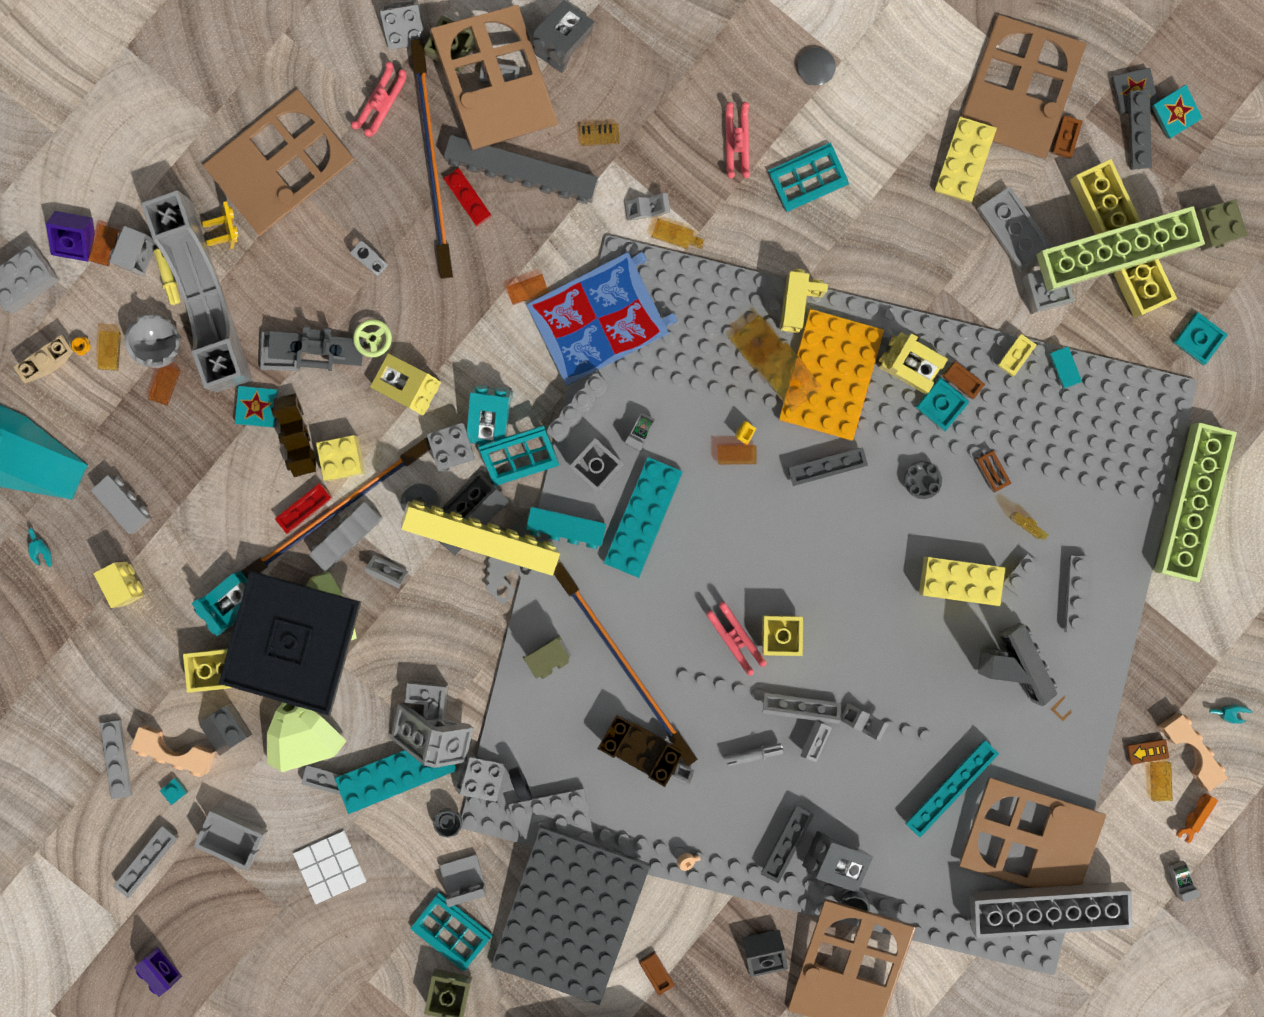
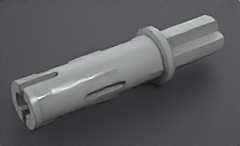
(754, 754)

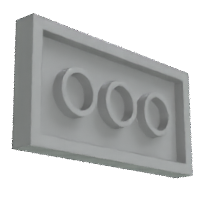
(1014, 228)

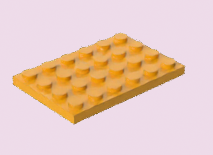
(842, 361)

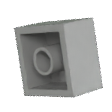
(133, 251)
(596, 465)

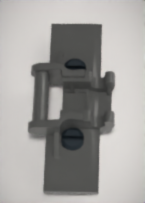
(317, 342)

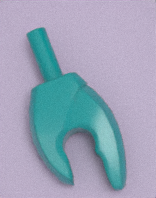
(37, 547)
(1229, 713)

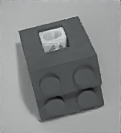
(561, 35)
(825, 856)

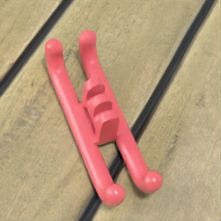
(380, 100)
(737, 141)
(736, 638)

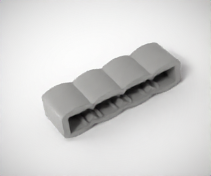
(581, 403)
(346, 536)

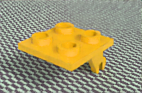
(227, 218)

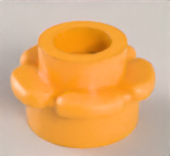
(75, 345)

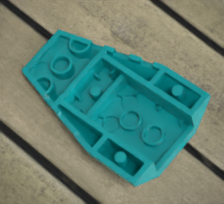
(35, 460)

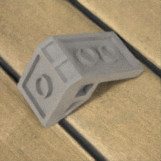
(431, 741)

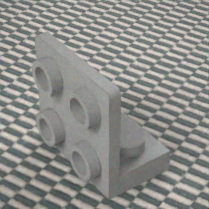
(402, 23)
(450, 447)
(480, 778)
(463, 880)

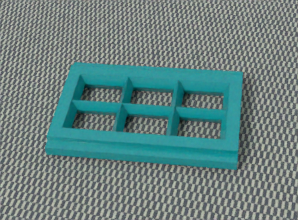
(815, 193)
(514, 439)
(446, 950)

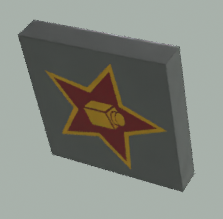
(1133, 81)

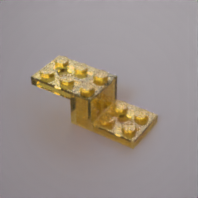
(775, 363)

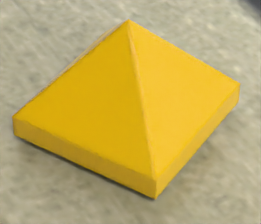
(745, 432)

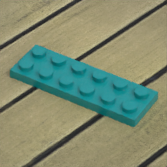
(643, 517)
(385, 779)

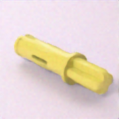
(167, 277)

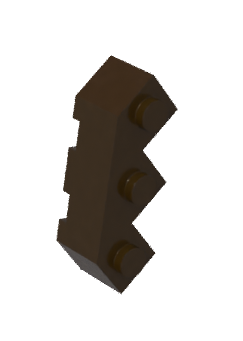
(294, 435)

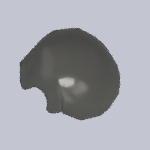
(447, 822)
(856, 900)

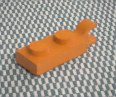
(1197, 818)

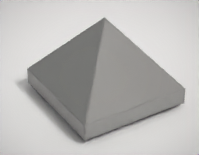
(683, 774)

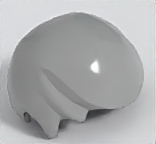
(152, 341)

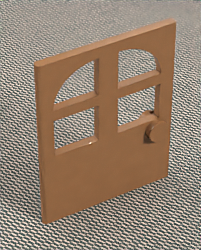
(505, 107)
(1021, 119)
(254, 181)
(1061, 849)
(844, 994)

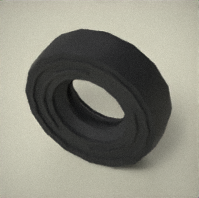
(520, 784)

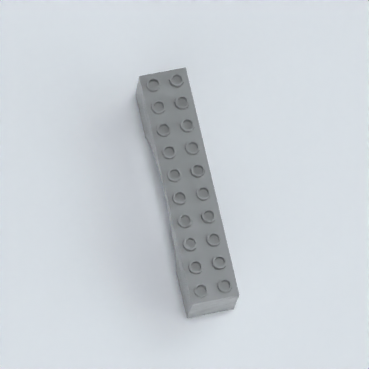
(183, 245)

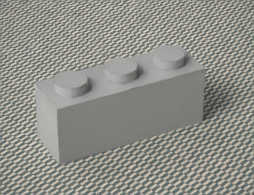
(121, 504)

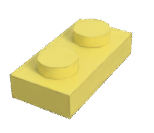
(1016, 355)

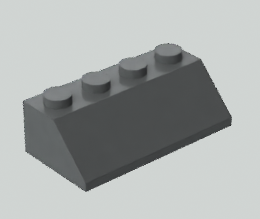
(475, 500)
(1026, 653)

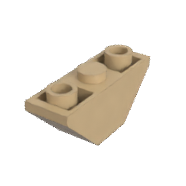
(44, 360)

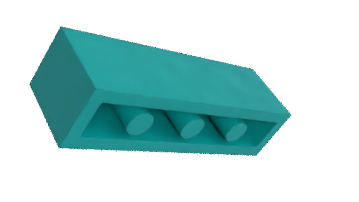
(566, 526)

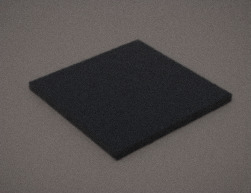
(290, 642)

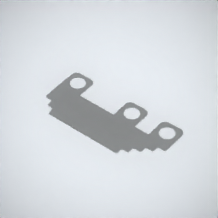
(499, 569)

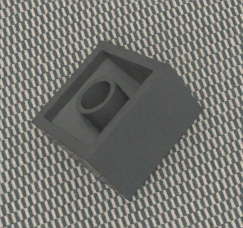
(225, 728)
(765, 953)

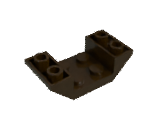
(641, 749)

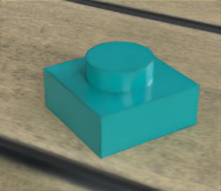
(173, 791)

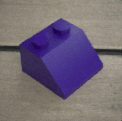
(70, 235)
(157, 972)

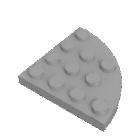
(559, 811)

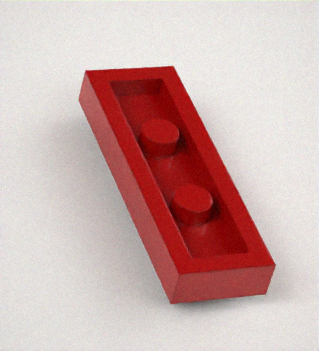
(467, 197)
(303, 508)

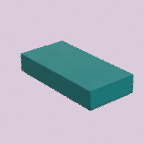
(1065, 367)

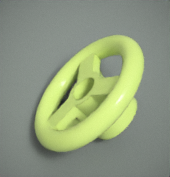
(384, 329)

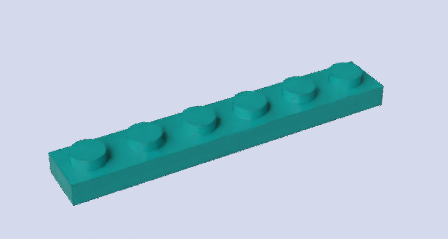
(951, 788)

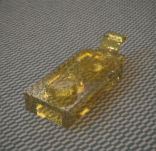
(676, 235)

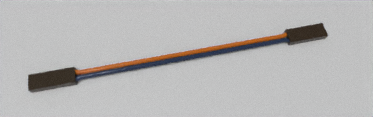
(420, 67)
(408, 458)
(571, 588)

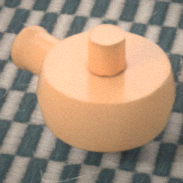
(687, 861)

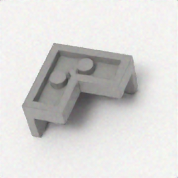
(1038, 297)
(431, 696)

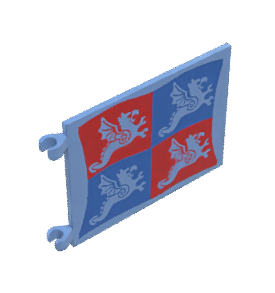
(599, 318)

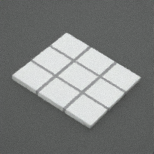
(329, 867)

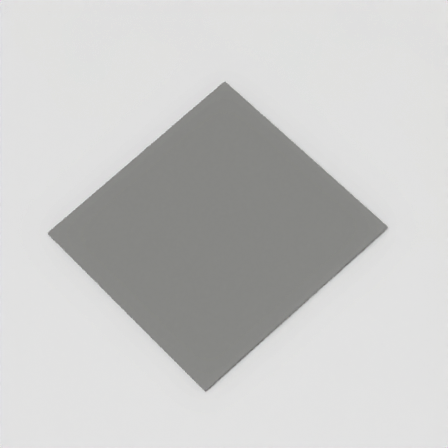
(850, 561)

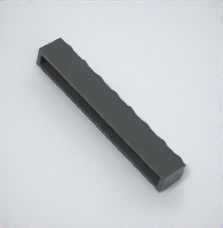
(522, 169)

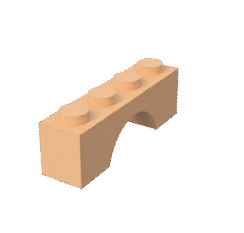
(151, 743)
(1206, 770)

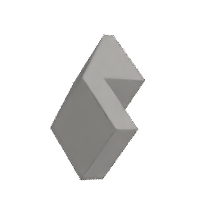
(647, 207)
(864, 722)

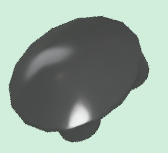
(816, 66)
(923, 480)

